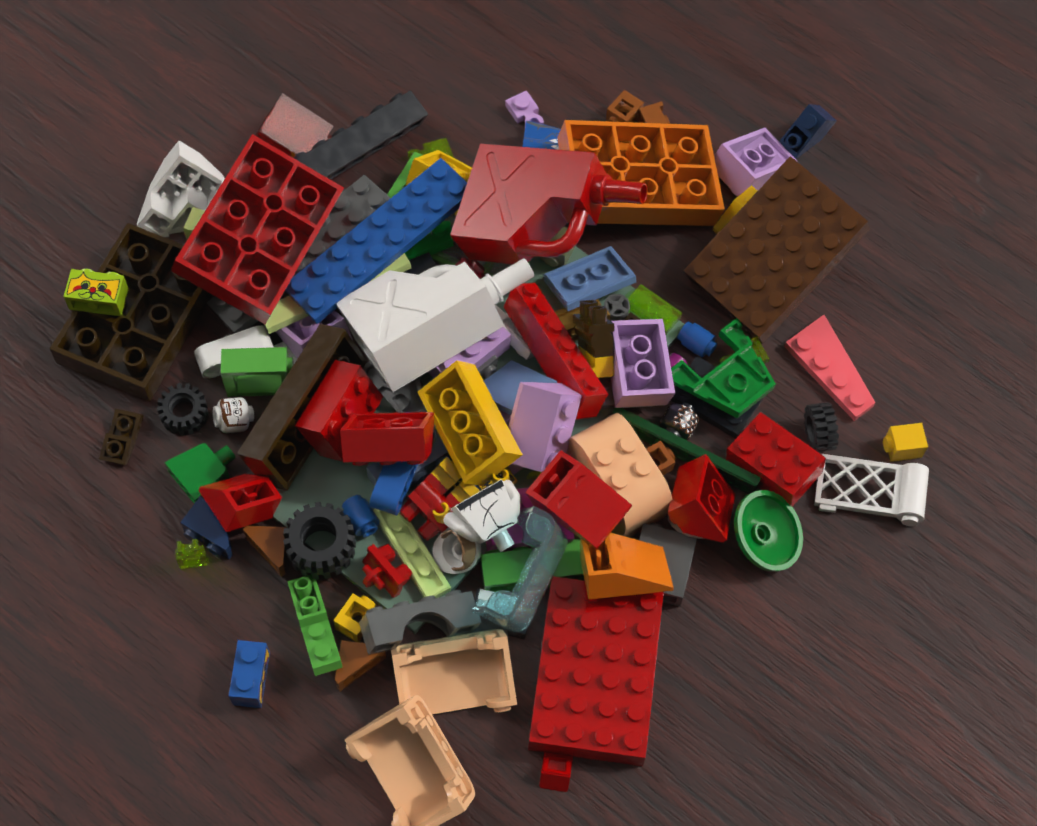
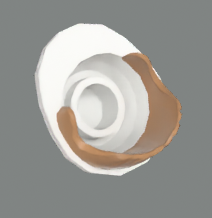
(455, 553)

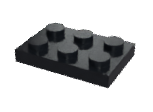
(708, 412)

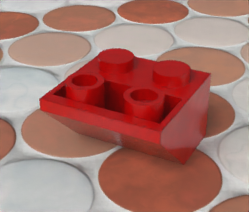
(241, 500)

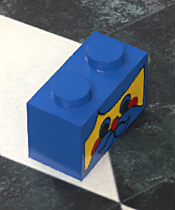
(249, 674)

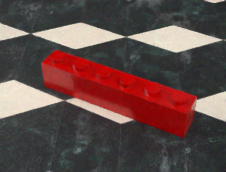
(554, 347)

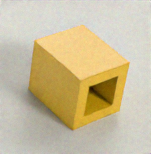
(905, 442)

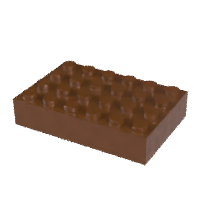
(777, 249)

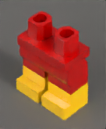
(430, 495)

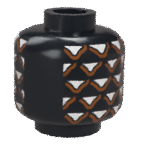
(680, 420)

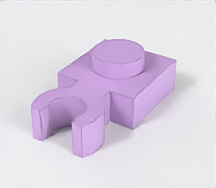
(523, 108)

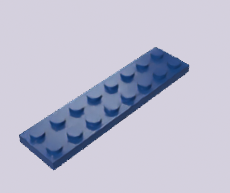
(378, 240)

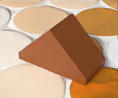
(269, 544)
(355, 663)

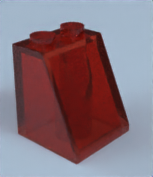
(293, 127)

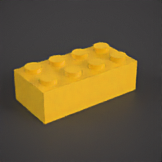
(469, 423)

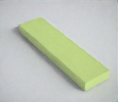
(414, 554)

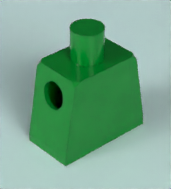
(199, 468)

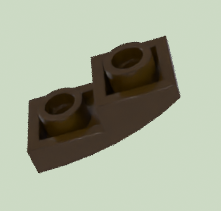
(122, 437)

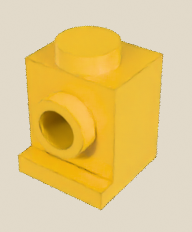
(344, 620)

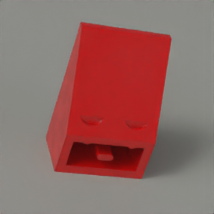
(578, 499)

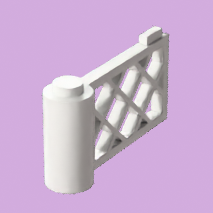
(907, 496)

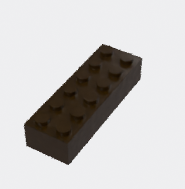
(275, 444)

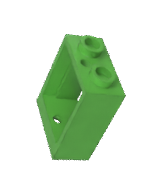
(254, 370)

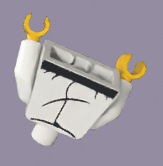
(485, 513)

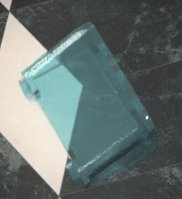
(516, 609)

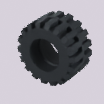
(314, 520)

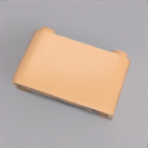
(457, 672)
(413, 765)

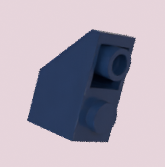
(807, 130)
(204, 526)

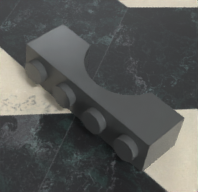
(452, 614)

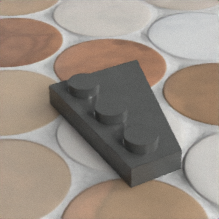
(402, 400)

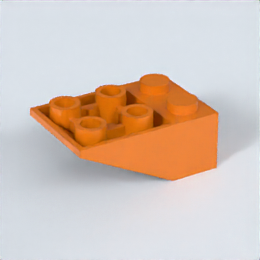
(624, 567)

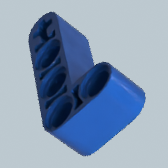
(393, 486)

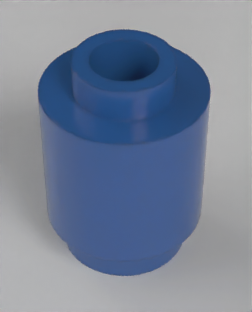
(697, 339)
(361, 515)

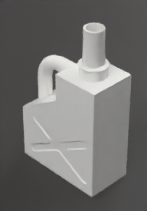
(424, 319)

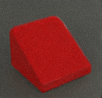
(556, 772)

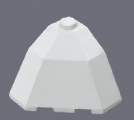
(179, 185)

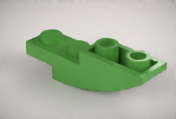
(315, 625)

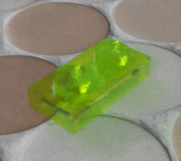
(650, 306)

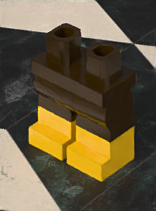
(595, 337)

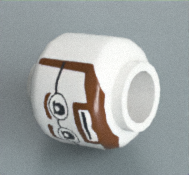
(232, 415)

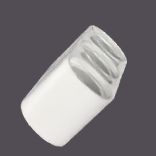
(209, 354)

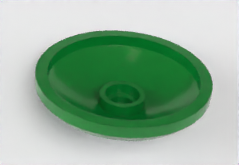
(768, 531)

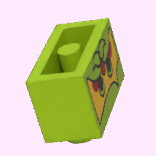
(96, 292)

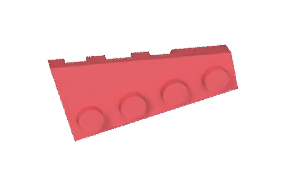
(829, 364)

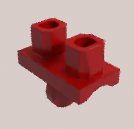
(382, 573)

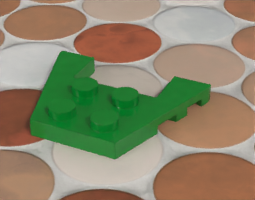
(735, 382)

